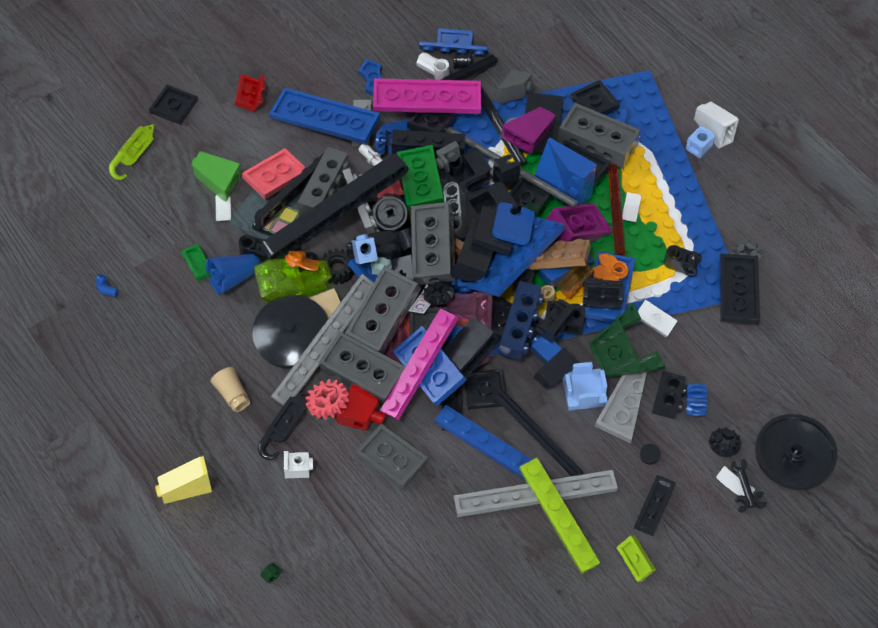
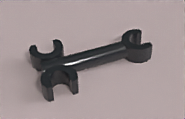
(748, 500)

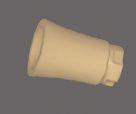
(231, 389)

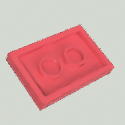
(273, 173)

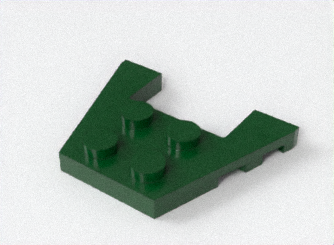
(615, 351)

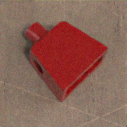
(360, 410)

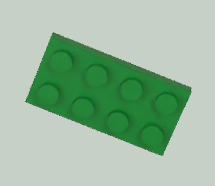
(422, 181)

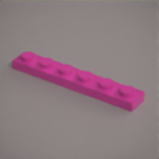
(419, 364)

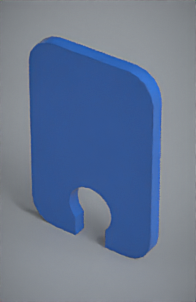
(511, 227)

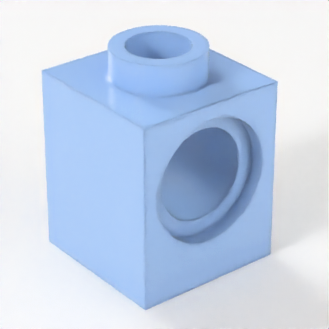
(700, 141)
(370, 255)

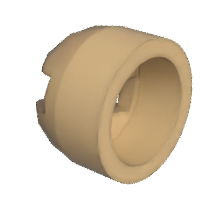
(545, 289)

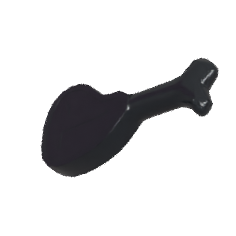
(387, 251)

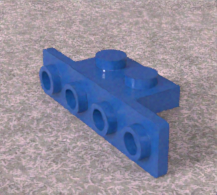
(455, 41)

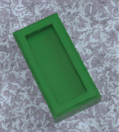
(196, 261)

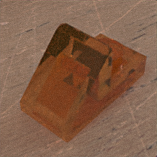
(574, 280)

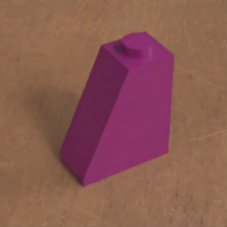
(529, 129)

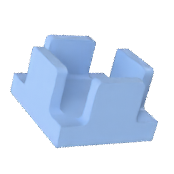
(585, 387)

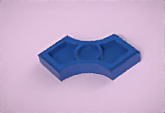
(369, 71)

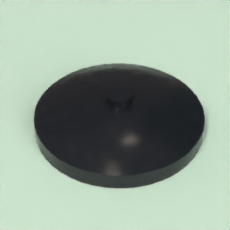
(286, 329)
(796, 451)

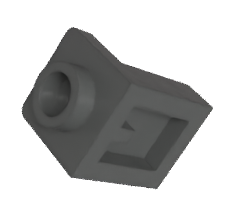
(446, 155)

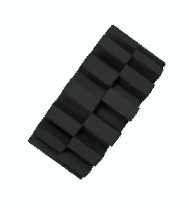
(338, 257)

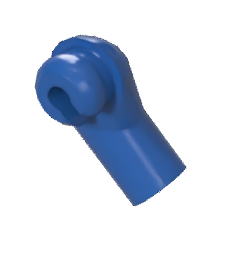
(103, 287)

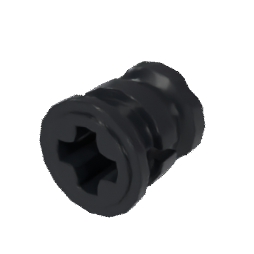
(462, 60)

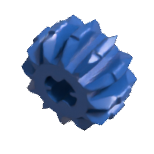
(696, 399)

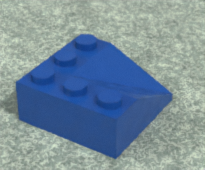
(567, 171)

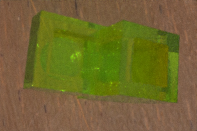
(315, 281)

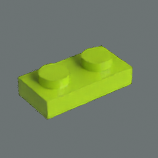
(636, 558)

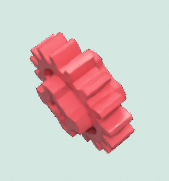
(327, 399)

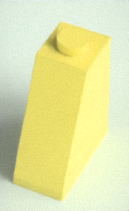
(184, 481)

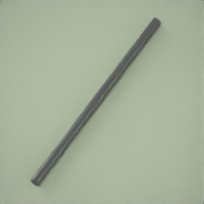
(526, 175)

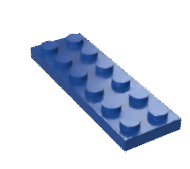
(325, 115)
(506, 269)

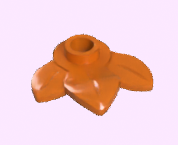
(299, 258)
(609, 268)

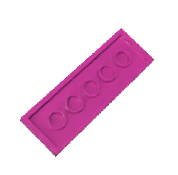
(427, 96)

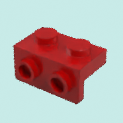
(249, 92)

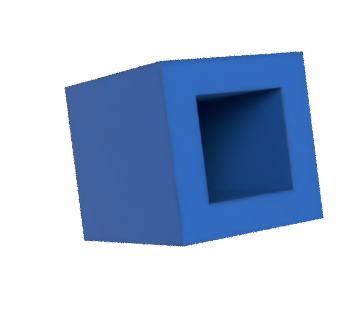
(544, 349)

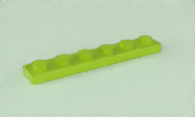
(559, 516)

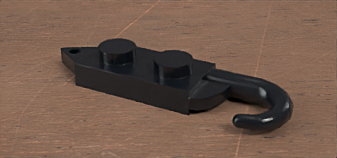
(283, 423)

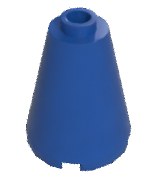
(230, 270)

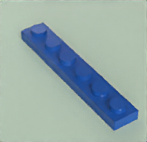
(482, 440)

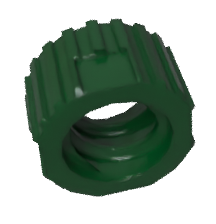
(270, 572)

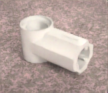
(436, 67)

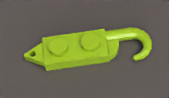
(132, 149)

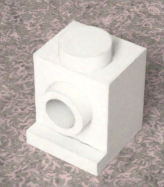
(297, 465)

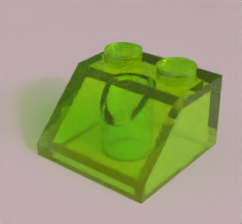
(278, 279)

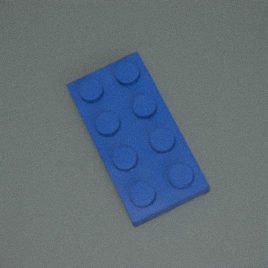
(606, 314)
(442, 375)

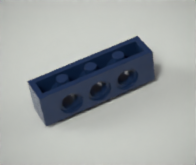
(525, 294)

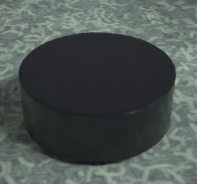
(650, 454)

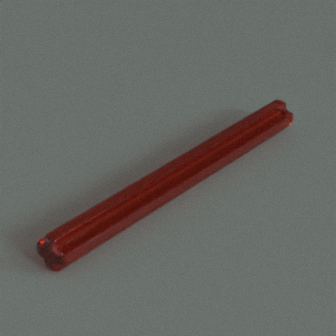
(616, 209)

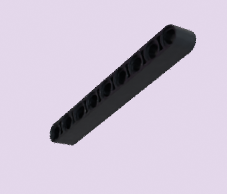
(334, 207)

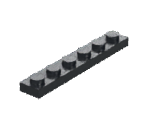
(285, 196)

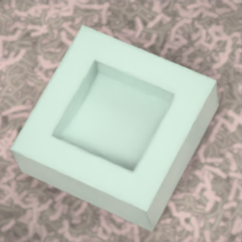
(377, 266)

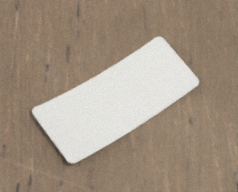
(631, 207)
(223, 209)
(731, 481)

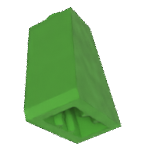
(216, 173)

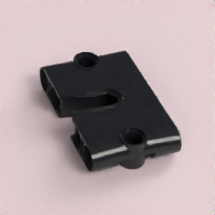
(471, 173)

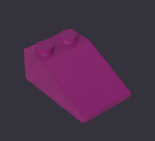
(580, 222)

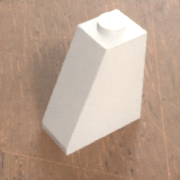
(718, 122)

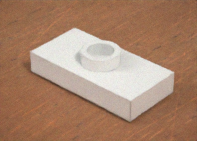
(656, 318)

